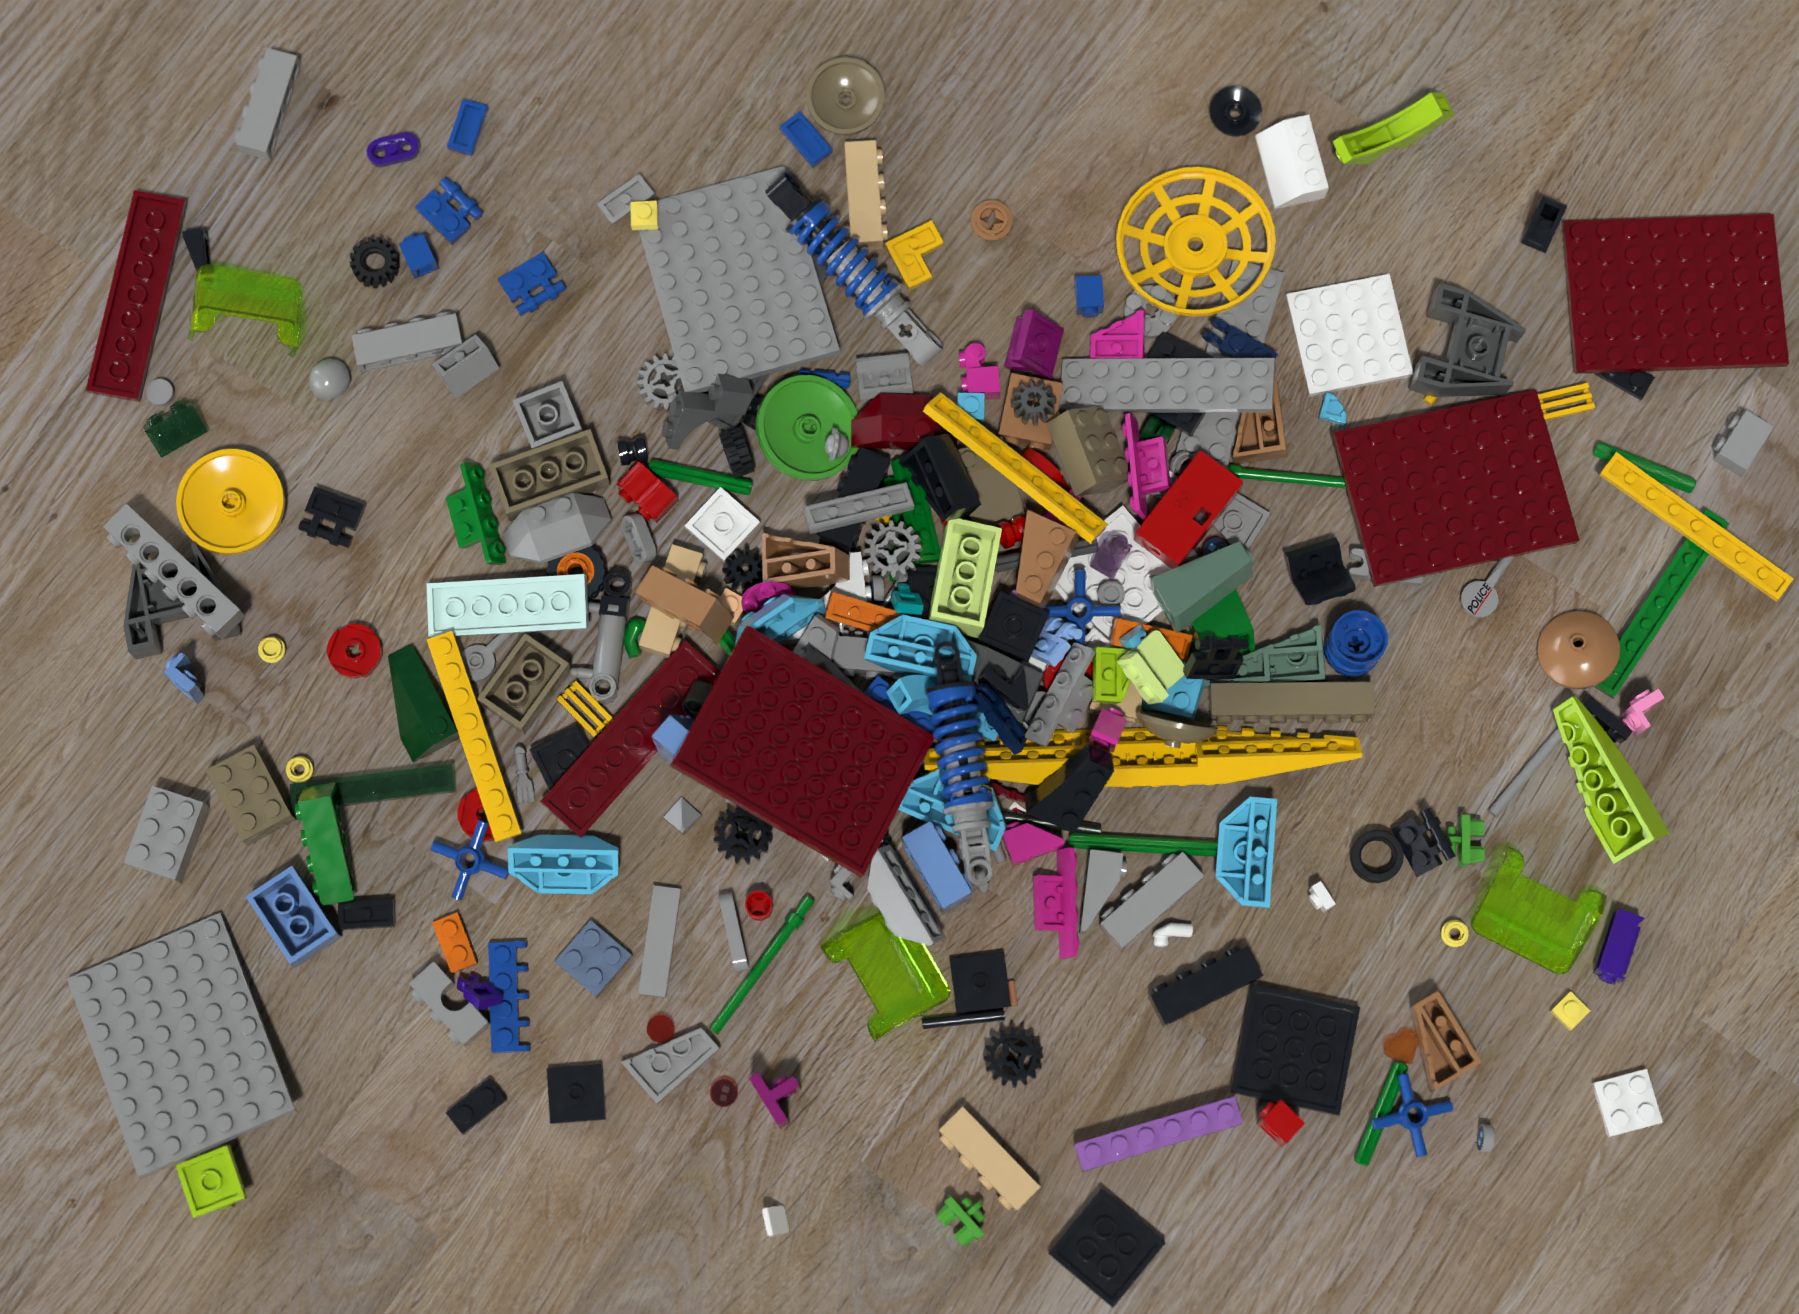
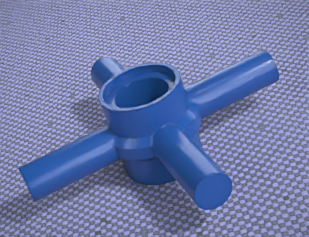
(1080, 593)
(480, 859)
(1401, 1115)

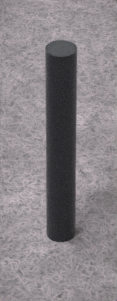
(963, 1019)

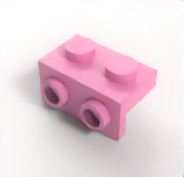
(1634, 715)

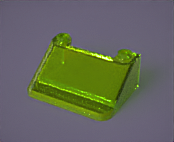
(248, 297)
(1535, 918)
(893, 972)

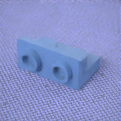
(179, 674)

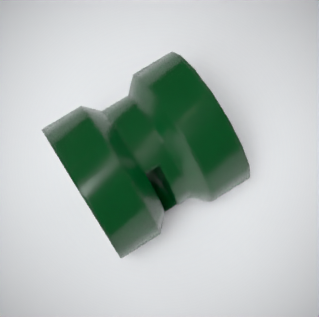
(1152, 426)

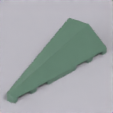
(1288, 661)

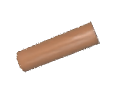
(1012, 991)

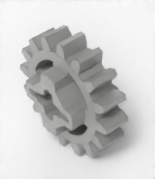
(656, 386)
(904, 550)

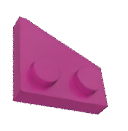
(1121, 340)

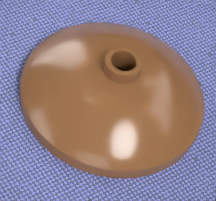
(1583, 665)

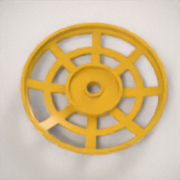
(1200, 229)

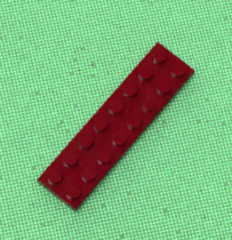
(136, 296)
(626, 742)

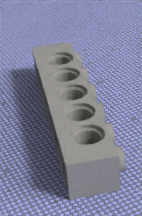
(128, 523)

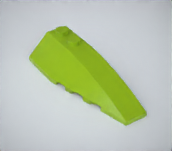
(1612, 792)

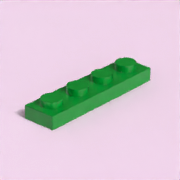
(919, 518)

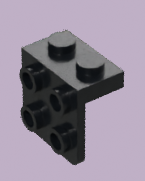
(1319, 572)

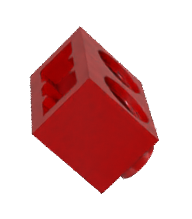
(1279, 1122)

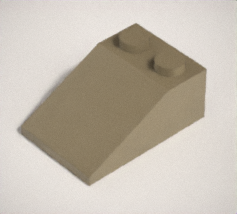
(995, 491)

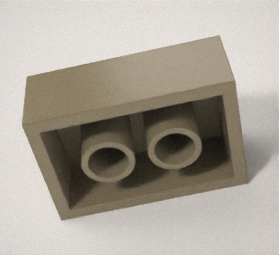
(1089, 450)
(524, 683)
(250, 795)

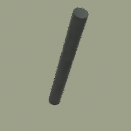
(1012, 817)

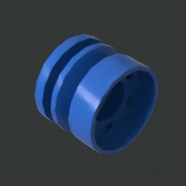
(1365, 633)

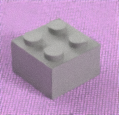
(547, 415)

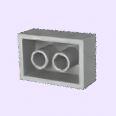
(166, 834)

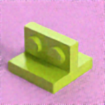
(211, 1182)

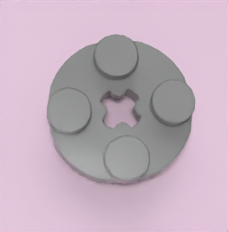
(1162, 321)

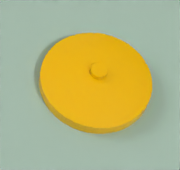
(230, 502)

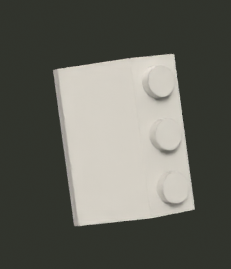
(1292, 162)

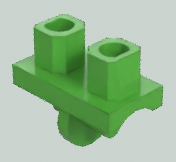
(1466, 829)
(970, 1229)

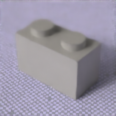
(465, 366)
(1743, 442)

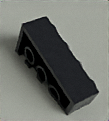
(865, 474)

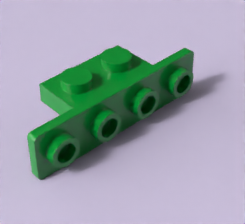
(474, 517)

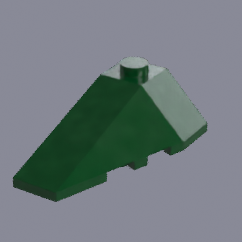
(419, 709)

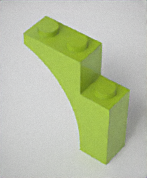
(1394, 132)

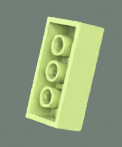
(964, 575)

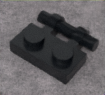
(335, 509)
(1214, 664)
(1417, 845)

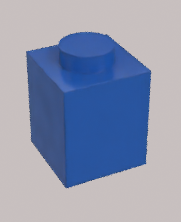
(418, 255)
(1089, 296)

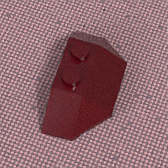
(894, 423)

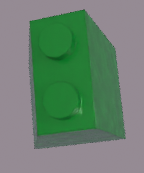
(1225, 620)

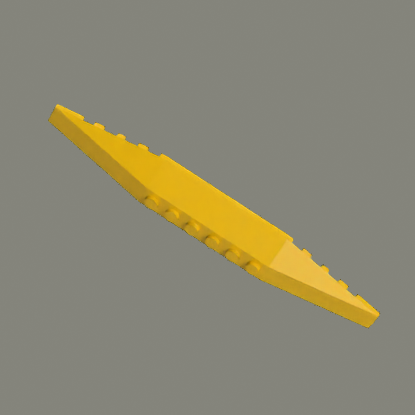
(1146, 761)

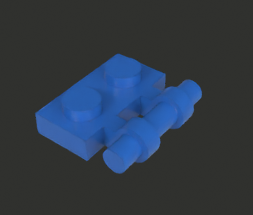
(442, 216)
(529, 277)

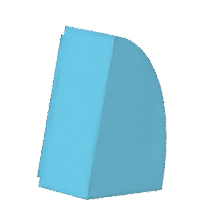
(1332, 410)
(1132, 638)

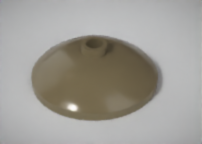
(845, 79)
(1176, 729)

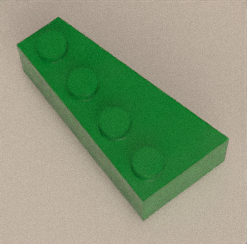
(325, 844)

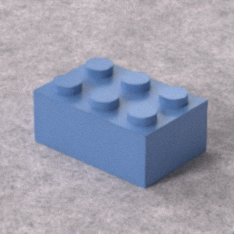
(937, 867)
(293, 916)

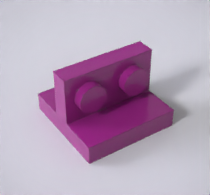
(1034, 345)
(782, 1090)

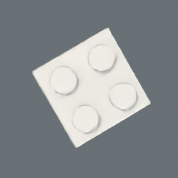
(722, 524)
(1627, 1103)

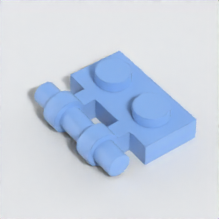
(1052, 647)

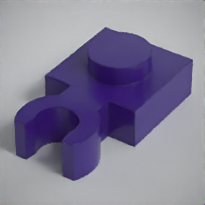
(479, 994)

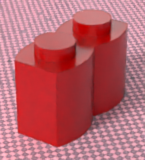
(647, 492)

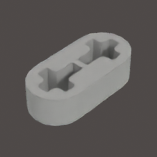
(638, 538)

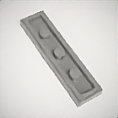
(858, 508)
(659, 941)

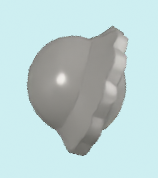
(836, 445)

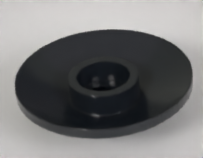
(1239, 100)

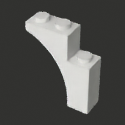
(854, 588)

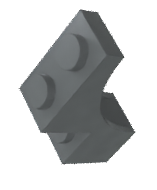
(692, 409)

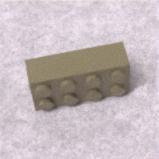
(549, 473)

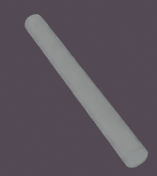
(1525, 774)

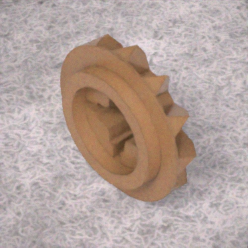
(983, 212)

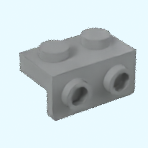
(884, 375)

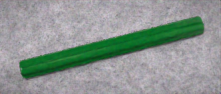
(1143, 844)

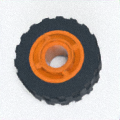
(589, 560)

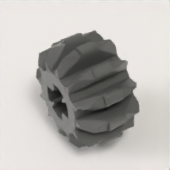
(1038, 393)

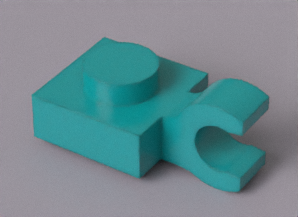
(906, 602)

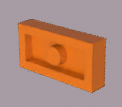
(454, 943)

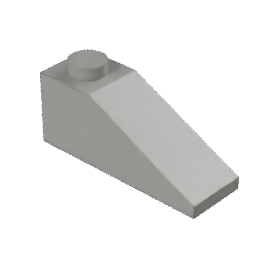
(1101, 880)

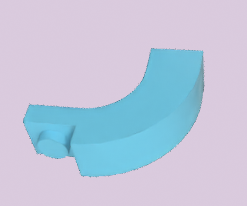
(909, 695)

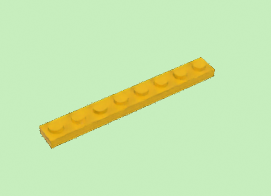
(1015, 468)
(1696, 527)
(474, 737)

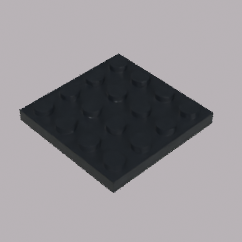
(1295, 1050)

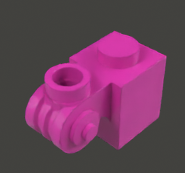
(979, 378)

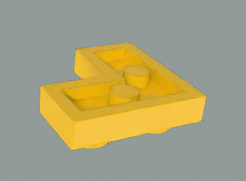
(908, 250)

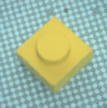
(644, 215)
(1570, 1011)

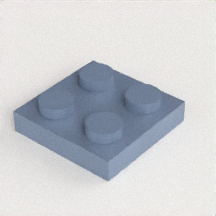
(593, 958)

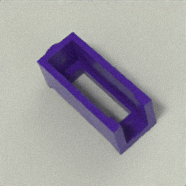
(1618, 946)

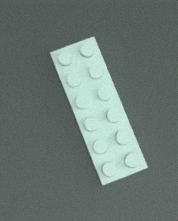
(508, 605)

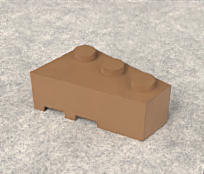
(1261, 434)
(1043, 558)
(802, 563)
(685, 602)
(1442, 1042)

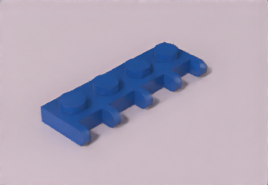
(504, 978)

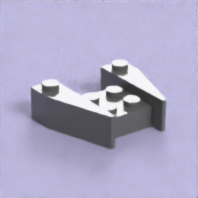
(1474, 348)
(150, 606)

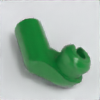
(632, 632)

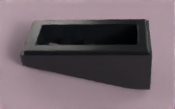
(198, 247)

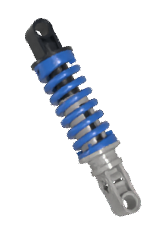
(875, 294)
(961, 761)

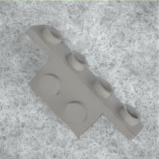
(1065, 698)

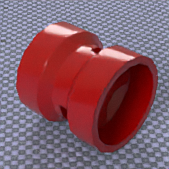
(1012, 531)
(755, 905)

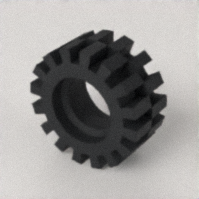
(374, 247)
(736, 452)

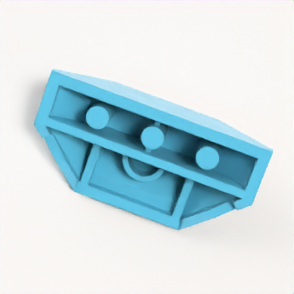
(782, 616)
(909, 644)
(927, 803)
(1247, 851)
(563, 863)

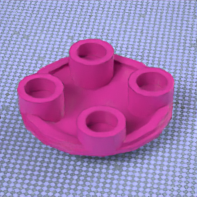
(759, 594)

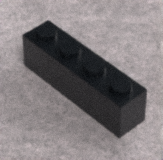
(1204, 986)

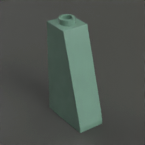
(1200, 584)

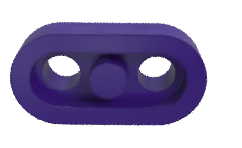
(393, 148)

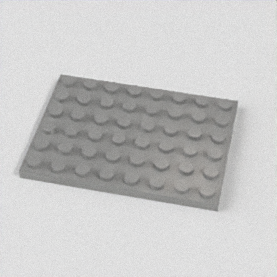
(735, 284)
(181, 1045)

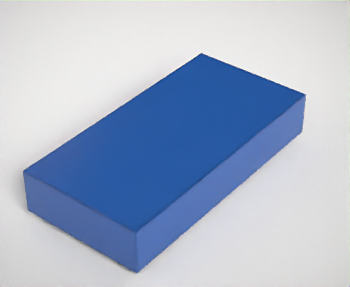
(467, 127)
(806, 139)

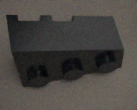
(943, 477)
(1072, 790)

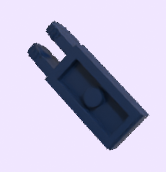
(1236, 342)
(1000, 718)

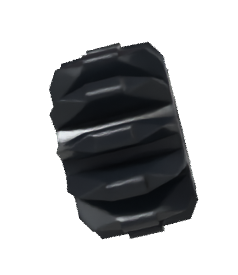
(737, 565)

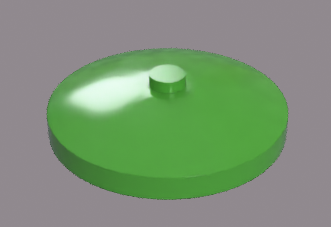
(796, 423)

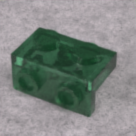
(174, 427)

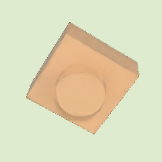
(732, 603)

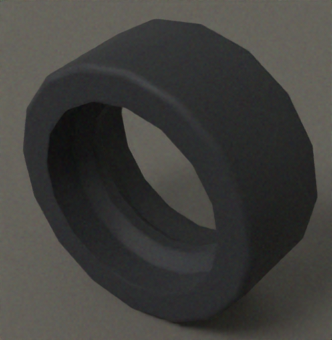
(1394, 845)

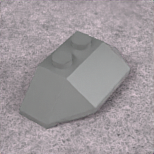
(557, 528)
(901, 899)

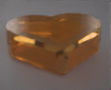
(1401, 1047)

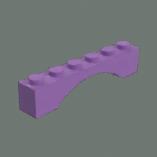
(1158, 1134)

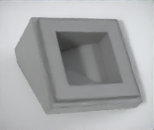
(682, 816)

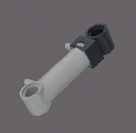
(610, 638)

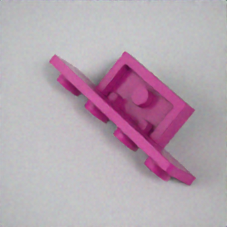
(1147, 464)
(1056, 903)

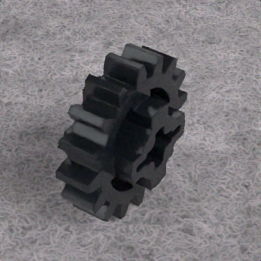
(732, 841)
(1000, 1063)

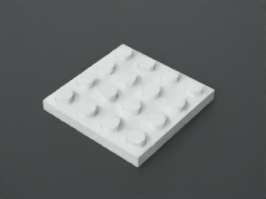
(1349, 335)
(1133, 576)

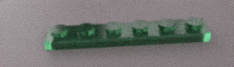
(385, 785)

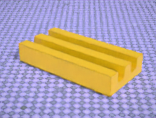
(1587, 397)
(569, 693)

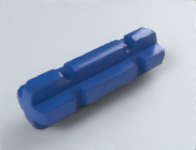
(841, 379)

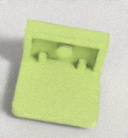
(1152, 667)

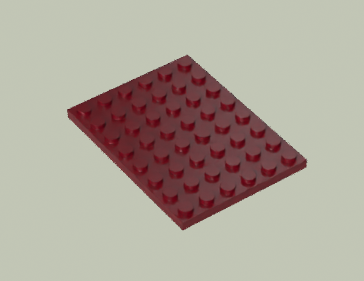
(1674, 293)
(1455, 488)
(803, 751)

